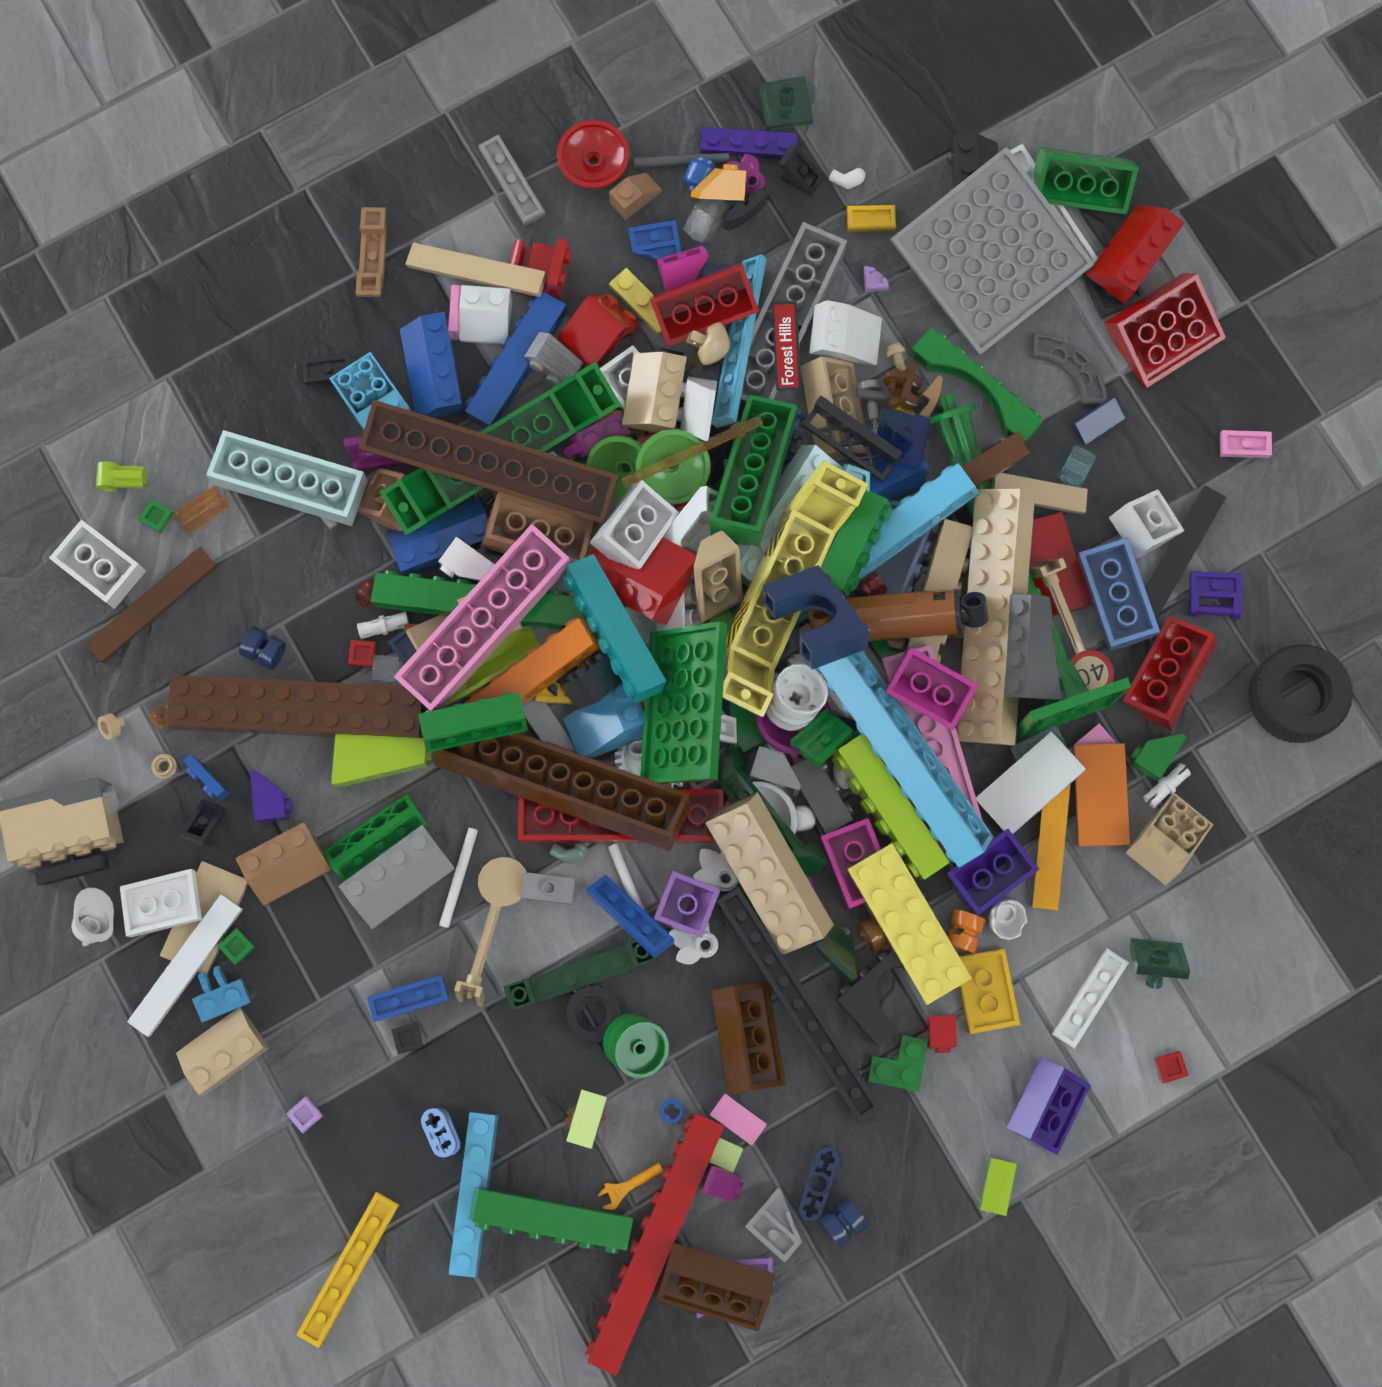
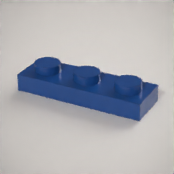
(408, 998)

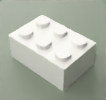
(97, 564)

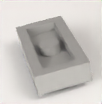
(547, 888)

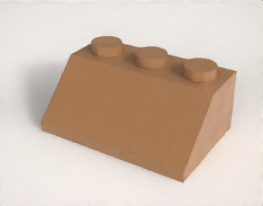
(283, 863)

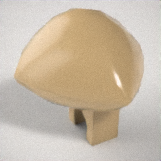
(712, 345)

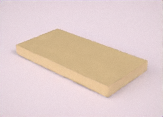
(211, 883)

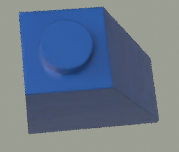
(900, 481)

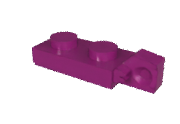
(590, 436)

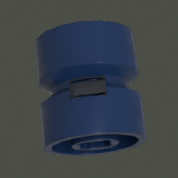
(259, 646)
(844, 1222)

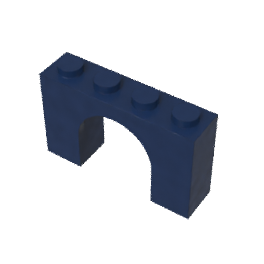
(815, 591)

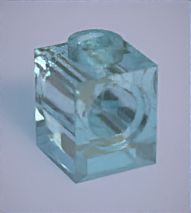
(1076, 467)

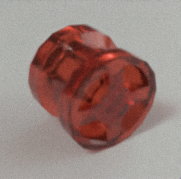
(873, 584)

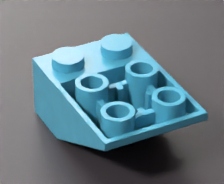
(364, 382)

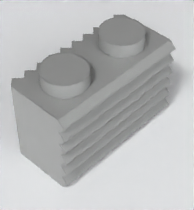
(552, 358)

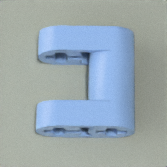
(445, 1123)

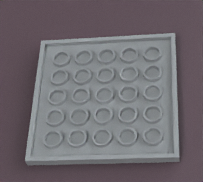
(992, 251)

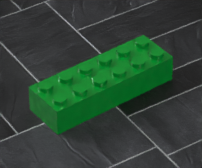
(754, 471)

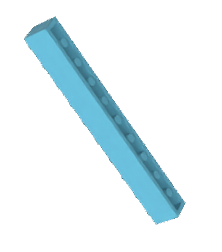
(918, 515)

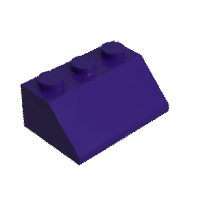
(992, 873)
(1048, 1106)

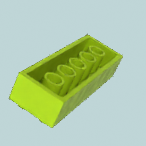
(889, 807)

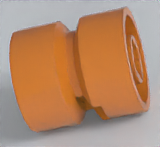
(964, 931)

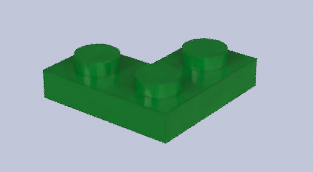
(904, 1072)

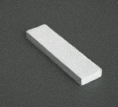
(1090, 998)

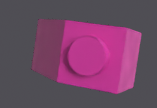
(682, 267)

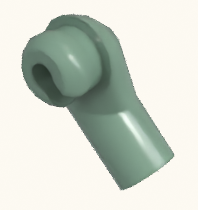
(569, 855)

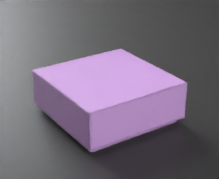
(304, 1114)

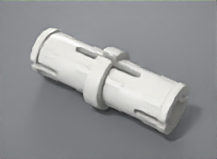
(382, 625)
(1166, 785)

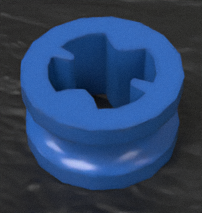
(666, 1117)

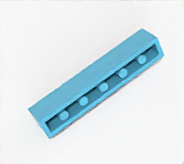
(475, 1173)

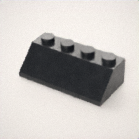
(968, 154)

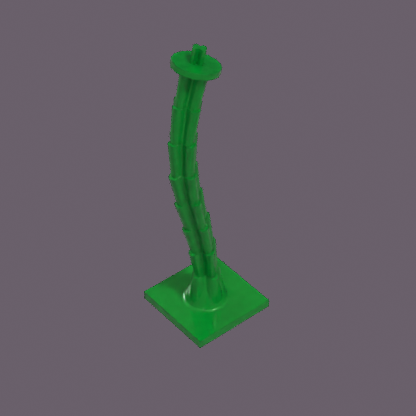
(961, 443)

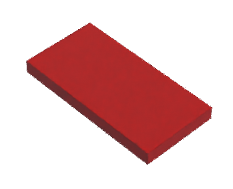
(1053, 541)

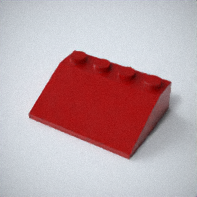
(1166, 328)
(657, 585)

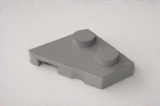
(775, 1226)

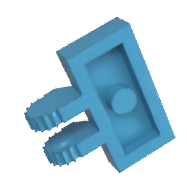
(220, 999)

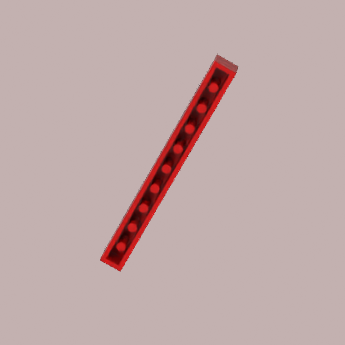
(655, 1244)

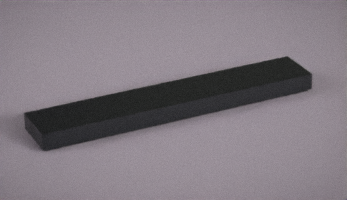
(1183, 548)

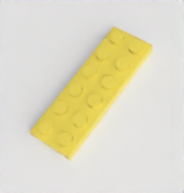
(909, 924)

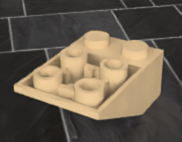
(1169, 839)

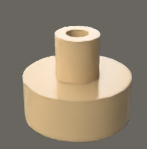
(110, 726)

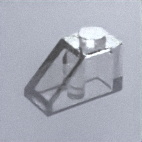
(705, 219)

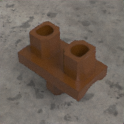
(901, 384)

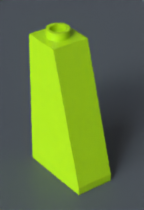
(374, 757)

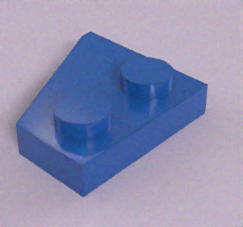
(655, 240)

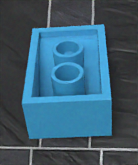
(606, 724)

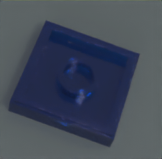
(905, 432)

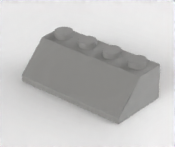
(396, 877)

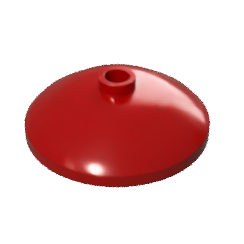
(589, 142)

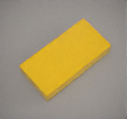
(871, 218)

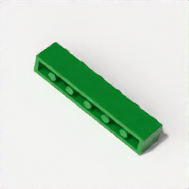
(551, 1219)

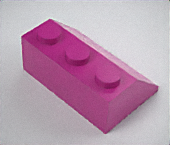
(930, 688)

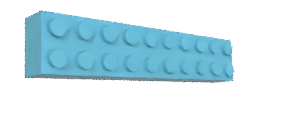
(908, 757)

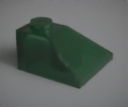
(839, 951)

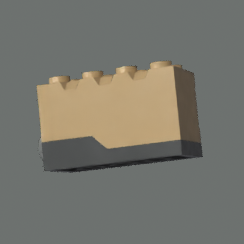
(61, 822)

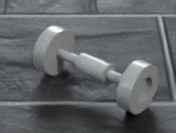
(872, 384)

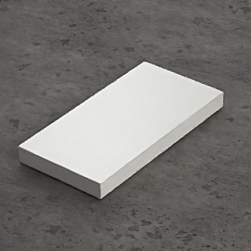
(1030, 783)

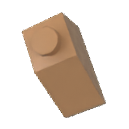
(633, 194)

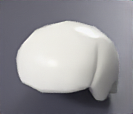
(1007, 918)

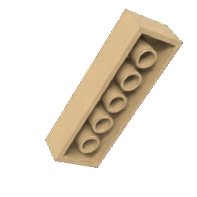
(769, 874)

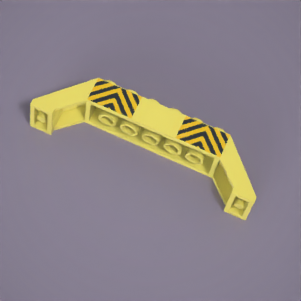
(796, 545)

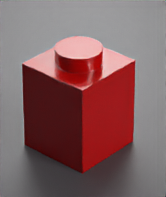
(942, 1033)

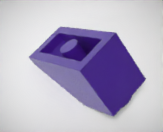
(269, 801)

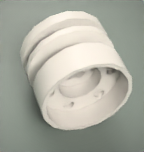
(797, 697)

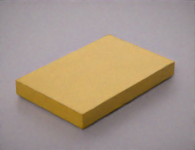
(989, 995)

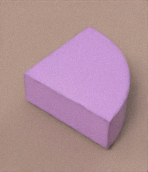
(874, 280)

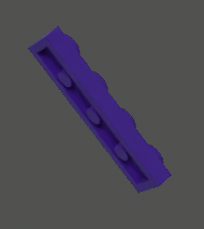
(742, 142)

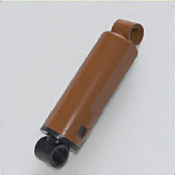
(914, 613)

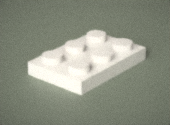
(160, 903)

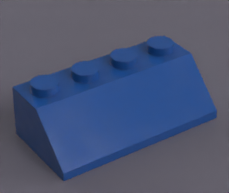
(431, 366)
(428, 543)

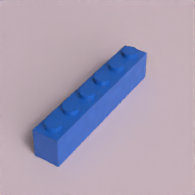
(511, 367)

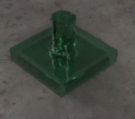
(785, 103)
(1159, 960)

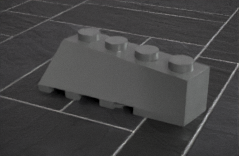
(1031, 650)

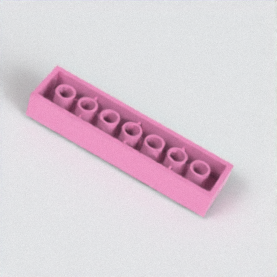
(483, 619)

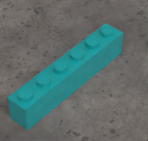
(613, 628)

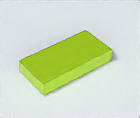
(998, 1186)

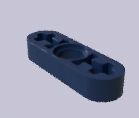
(829, 1179)

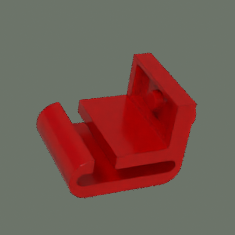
(545, 258)
(597, 328)

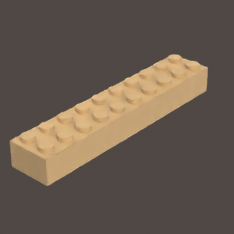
(996, 569)

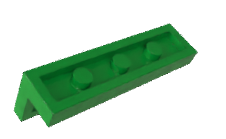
(375, 840)

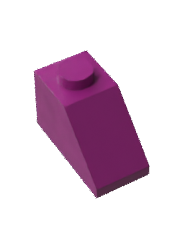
(722, 1184)

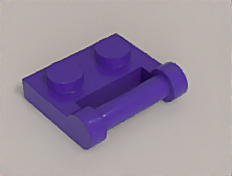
(1215, 586)

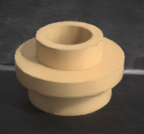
(158, 761)

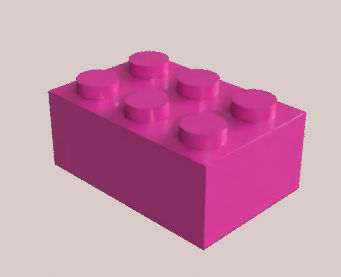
(846, 848)

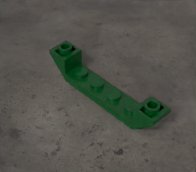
(739, 786)
(577, 975)

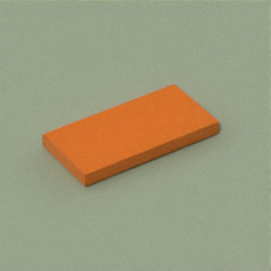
(1101, 795)

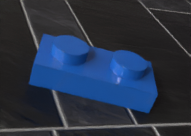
(212, 785)

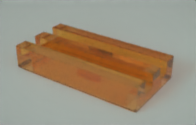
(195, 503)

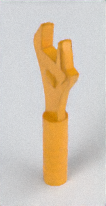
(618, 1191)

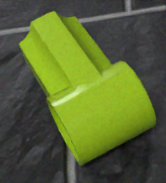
(113, 476)

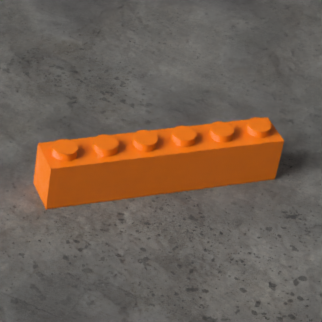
(544, 663)

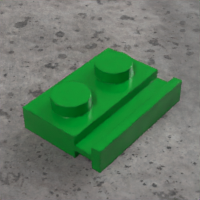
(821, 738)

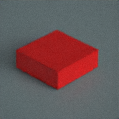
(362, 653)
(1171, 1067)

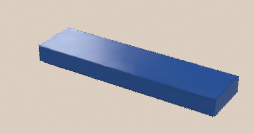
(630, 916)

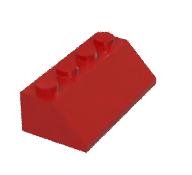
(1135, 250)
(702, 302)
(1170, 671)

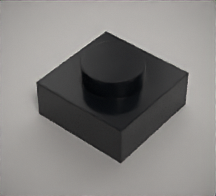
(407, 1038)

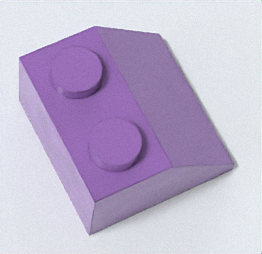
(686, 904)

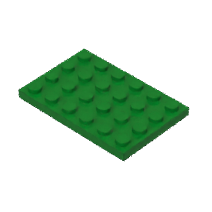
(685, 718)

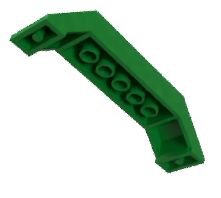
(535, 425)

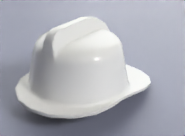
(92, 916)

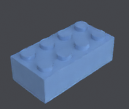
(1118, 594)

